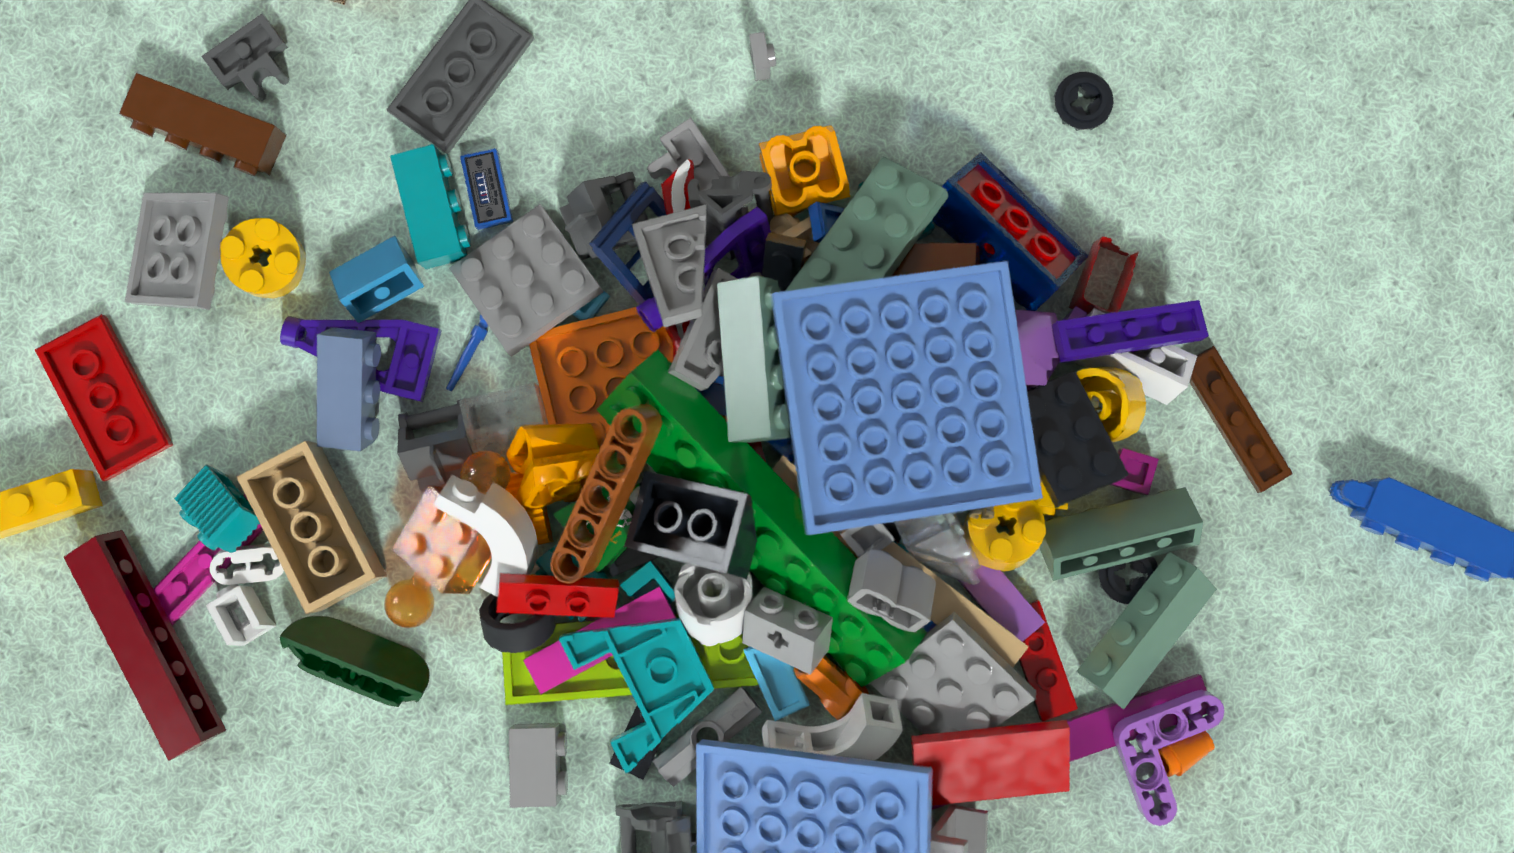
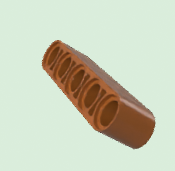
(618, 481)

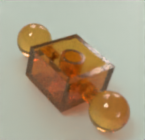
(441, 547)

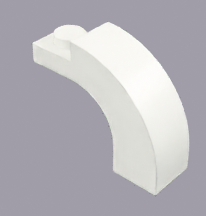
(499, 521)
(861, 734)

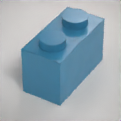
(376, 279)

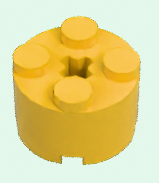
(241, 253)
(1121, 399)
(1005, 550)

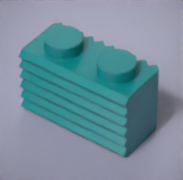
(217, 510)

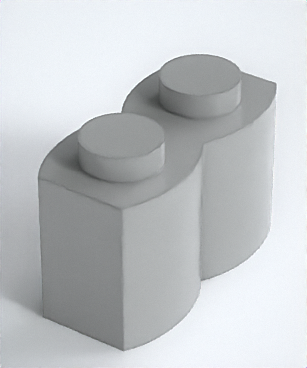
(891, 590)

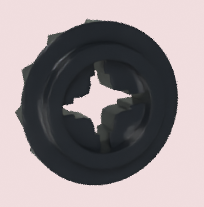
(1091, 87)
(1116, 587)

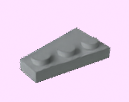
(675, 262)
(700, 351)

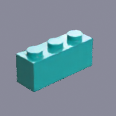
(430, 206)

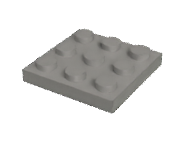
(177, 250)
(525, 280)
(955, 682)

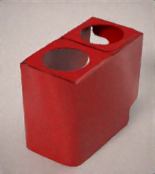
(1121, 288)

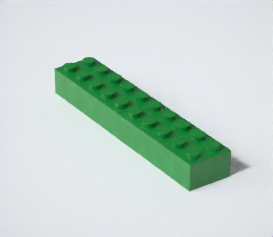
(785, 559)

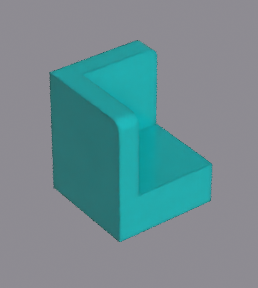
(646, 580)

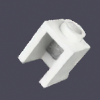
(239, 615)

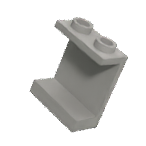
(960, 831)

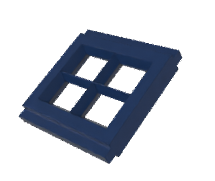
(616, 228)

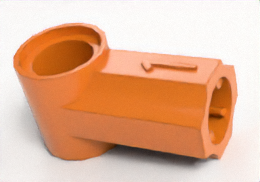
(833, 686)

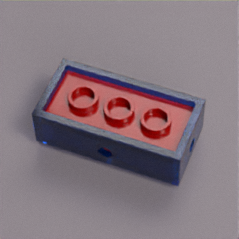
(1008, 227)

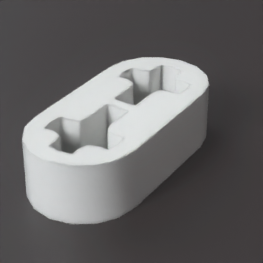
(248, 573)

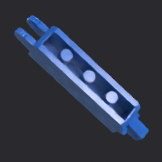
(1431, 525)

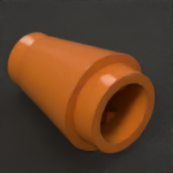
(1184, 754)

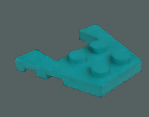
(659, 670)

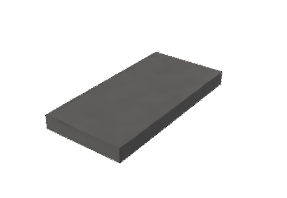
(460, 74)

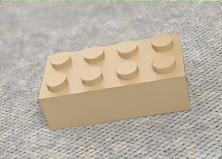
(311, 526)

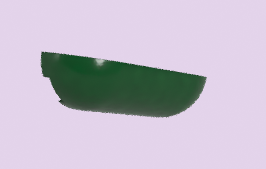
(357, 659)

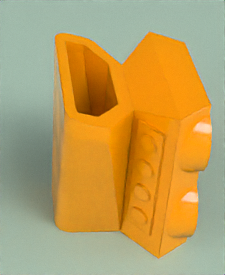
(804, 169)
(553, 461)

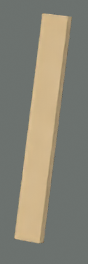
(945, 599)

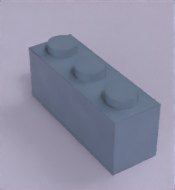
(347, 389)

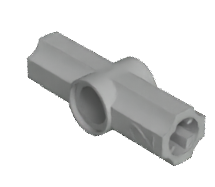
(726, 719)

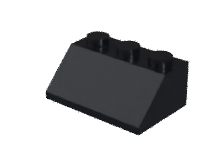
(694, 524)

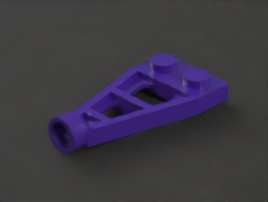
(747, 240)
(411, 357)

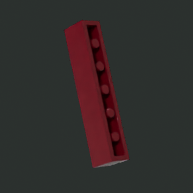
(144, 643)

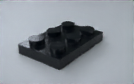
(1071, 441)

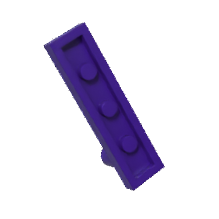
(1129, 330)

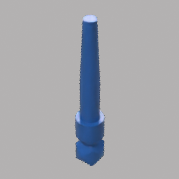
(478, 333)

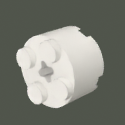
(712, 603)

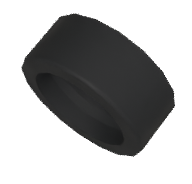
(516, 636)

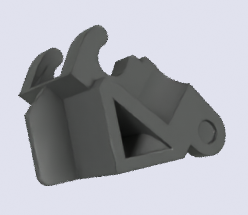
(727, 199)
(591, 209)
(434, 456)
(664, 820)

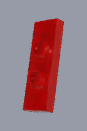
(552, 597)
(1046, 673)

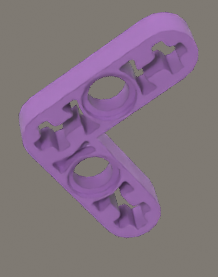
(1152, 738)

